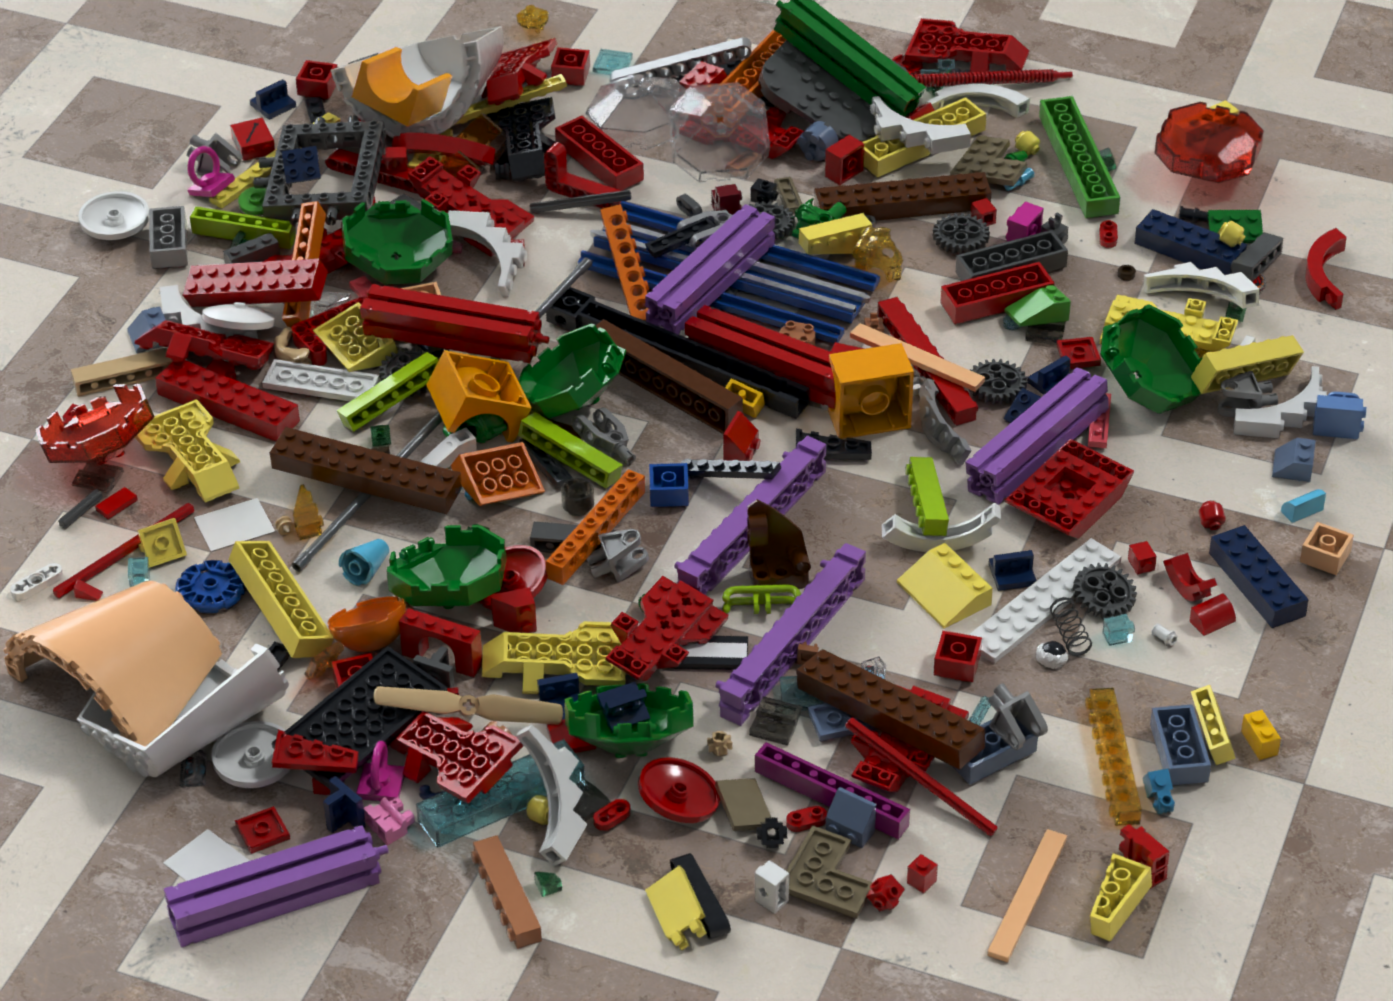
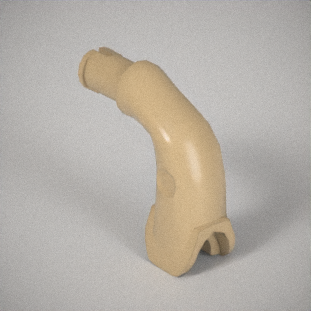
(289, 354)

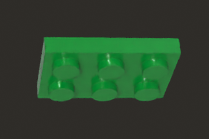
(1249, 219)

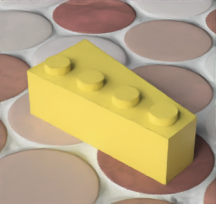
(833, 236)
(1119, 895)

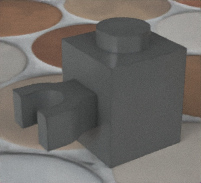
(1059, 229)

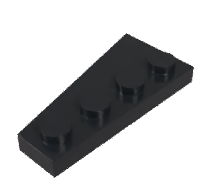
(839, 448)

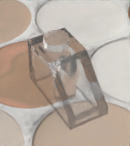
(328, 301)

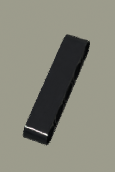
(715, 919)

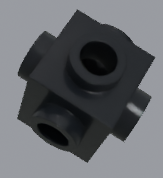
(763, 191)
(777, 838)

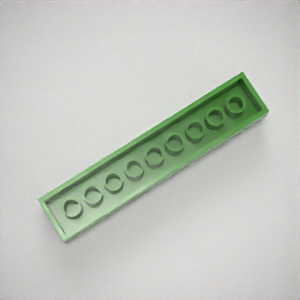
(1079, 157)

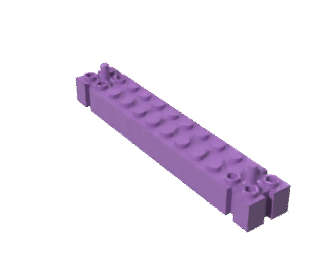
(729, 541)
(798, 625)

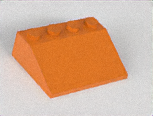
(498, 474)

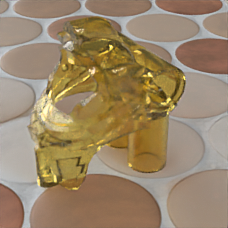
(869, 253)

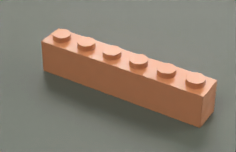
(506, 892)

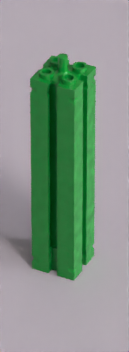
(847, 56)

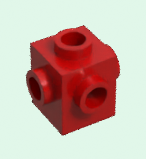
(885, 893)

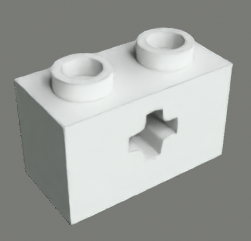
(771, 886)

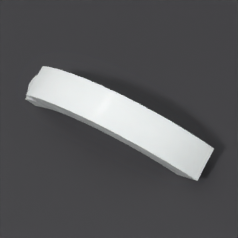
(983, 95)
(959, 536)

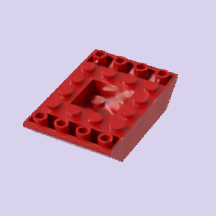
(1073, 473)

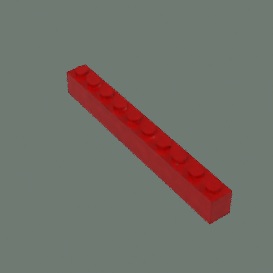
(903, 327)

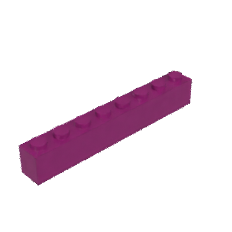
(823, 785)

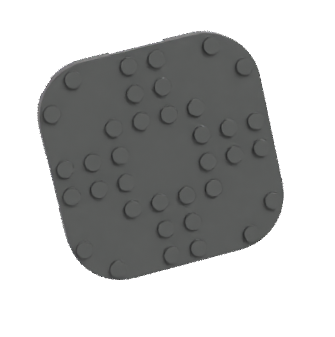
(803, 86)

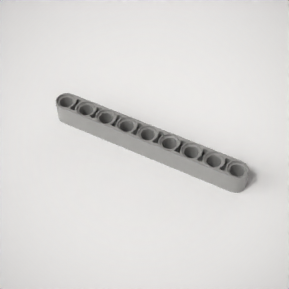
(687, 58)

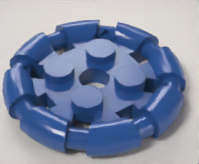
(196, 587)

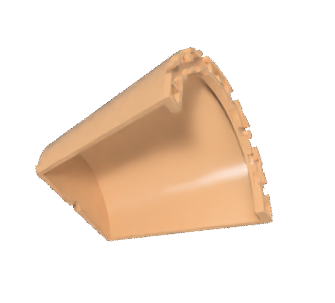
(136, 651)

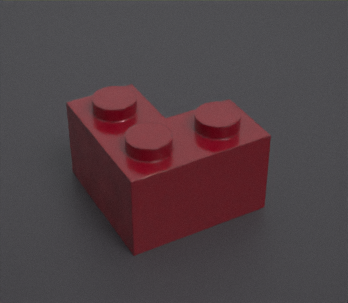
(726, 198)

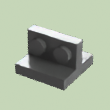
(437, 666)

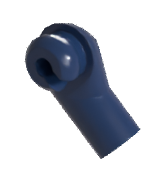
(425, 792)

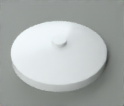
(114, 215)
(238, 317)
(246, 755)

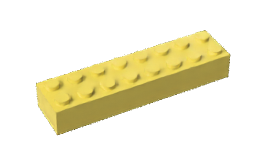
(889, 155)
(280, 598)

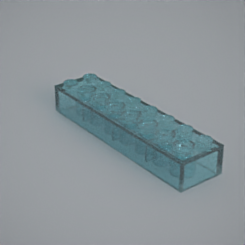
(451, 818)

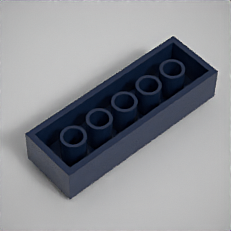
(1186, 242)
(1258, 576)

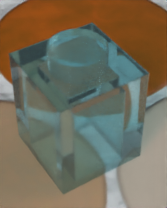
(138, 570)
(1118, 629)

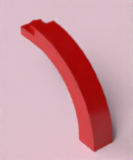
(445, 146)
(1320, 252)

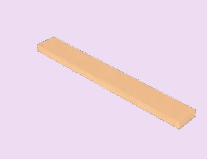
(921, 358)
(1027, 896)

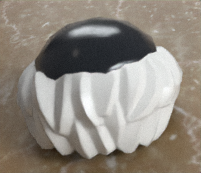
(1051, 655)

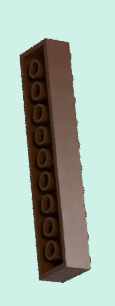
(907, 197)
(675, 381)
(366, 470)
(891, 709)

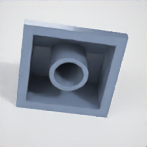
(145, 321)
(1294, 460)
(851, 817)

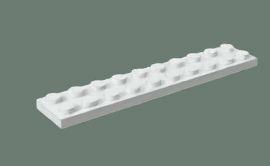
(1032, 606)

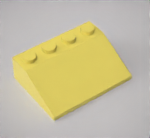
(347, 341)
(946, 586)

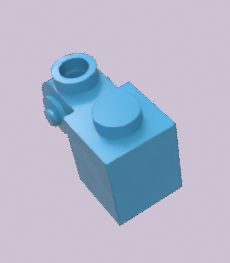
(1159, 785)

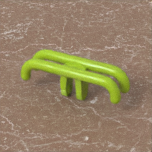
(761, 595)

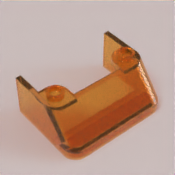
(481, 131)

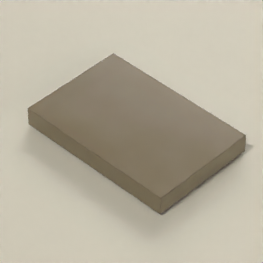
(742, 803)

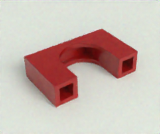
(462, 640)

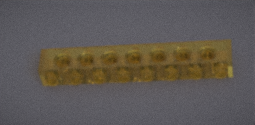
(1114, 757)

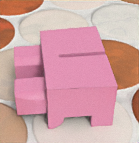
(387, 820)

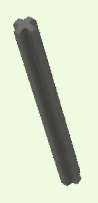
(580, 201)

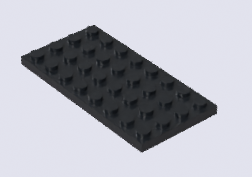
(351, 716)

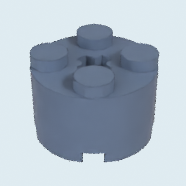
(816, 140)

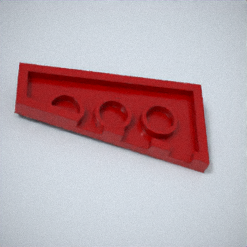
(302, 754)

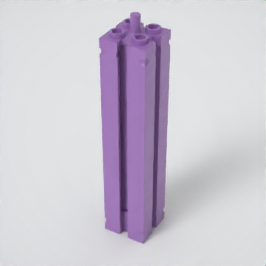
(710, 269)
(1037, 435)
(273, 885)

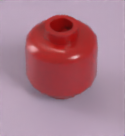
(1212, 515)

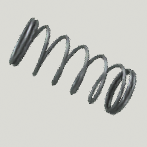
(1062, 614)

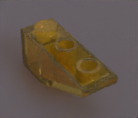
(305, 515)

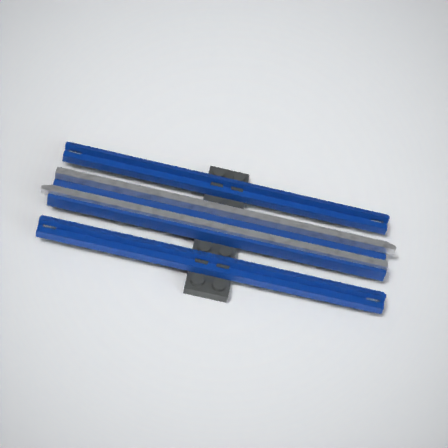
(758, 279)

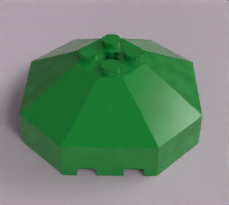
(416, 236)
(1158, 352)
(572, 372)
(449, 573)
(668, 718)

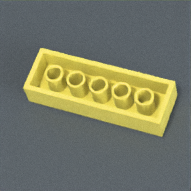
(1266, 360)

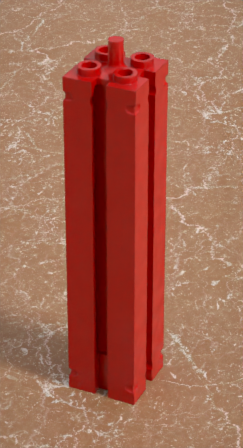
(452, 323)
(767, 350)

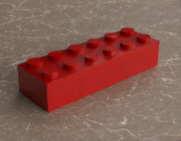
(599, 153)
(992, 292)

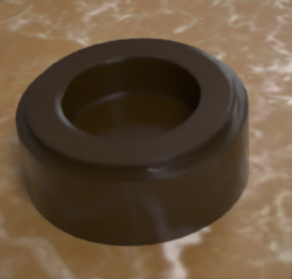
(1126, 272)

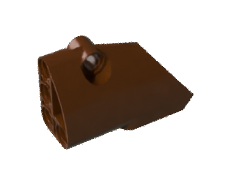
(776, 548)

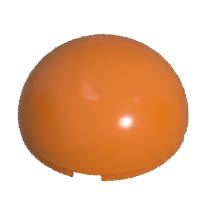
(369, 625)

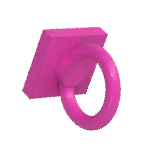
(210, 183)
(380, 779)

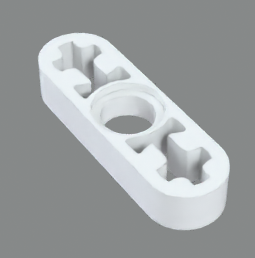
(25, 588)

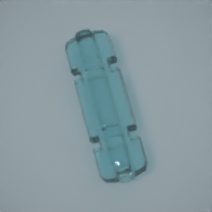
(980, 710)

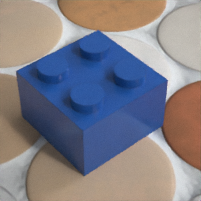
(669, 485)

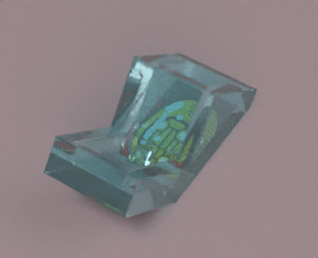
(944, 66)

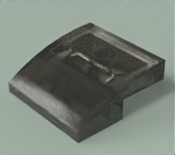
(1046, 333)
(98, 477)
(775, 721)
(590, 800)

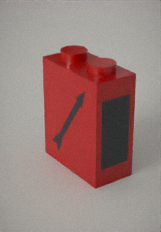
(252, 138)

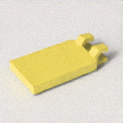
(676, 907)

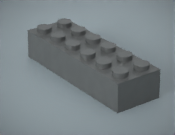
(1041, 248)

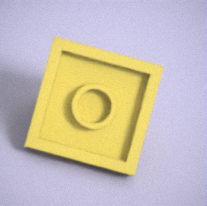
(161, 542)

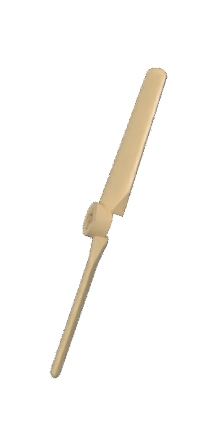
(490, 707)

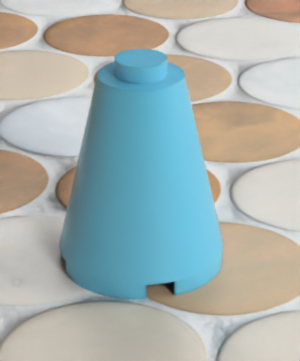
(363, 561)

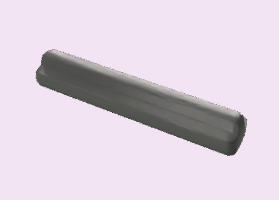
(79, 509)

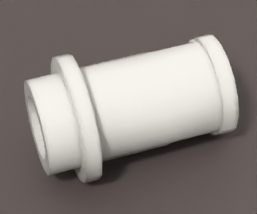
(1165, 635)

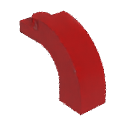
(1186, 580)

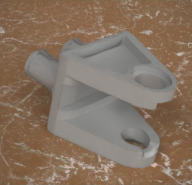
(222, 149)
(1246, 394)
(618, 554)
(1011, 707)

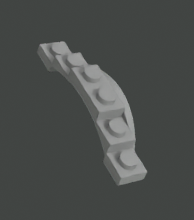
(936, 427)

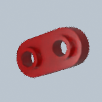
(1108, 234)
(609, 815)
(806, 818)

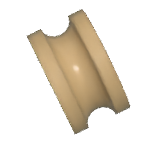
(284, 530)

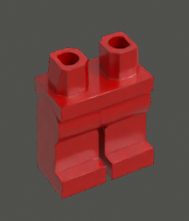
(1145, 850)

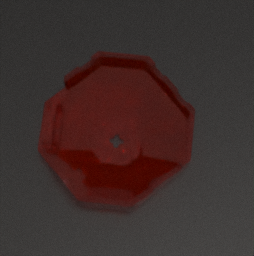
(1210, 137)
(98, 432)

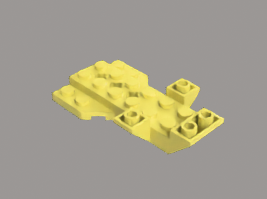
(1205, 332)
(184, 437)
(555, 654)

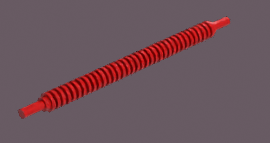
(991, 77)

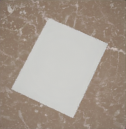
(234, 524)
(204, 856)

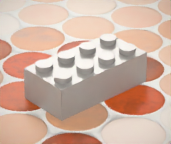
(168, 237)

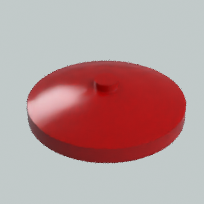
(523, 569)
(678, 790)

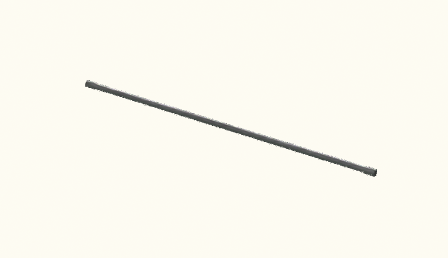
(305, 557)

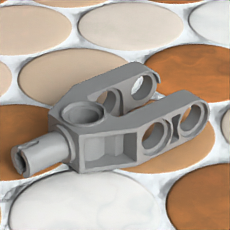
(718, 219)
(612, 441)

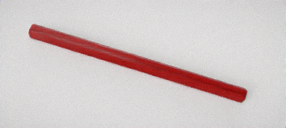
(115, 555)
(921, 777)

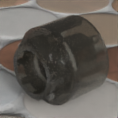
(577, 496)

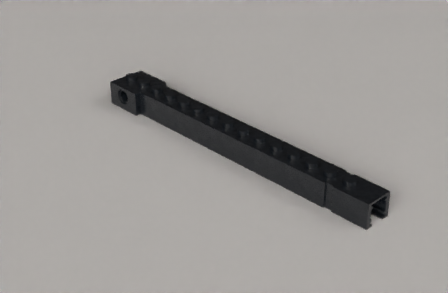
(781, 394)

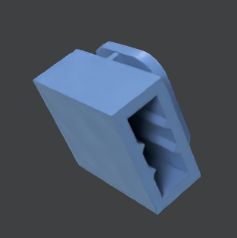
(1339, 415)

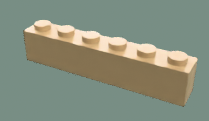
(123, 370)

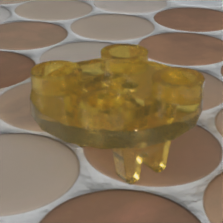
(532, 18)

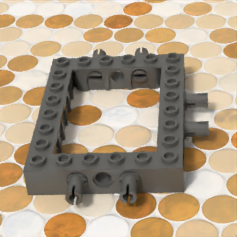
(366, 135)

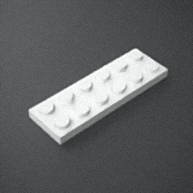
(318, 380)

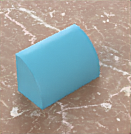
(1304, 505)

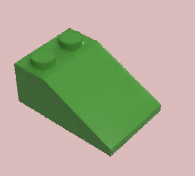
(1040, 307)

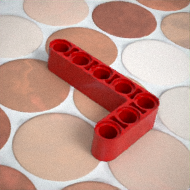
(567, 184)
(305, 337)

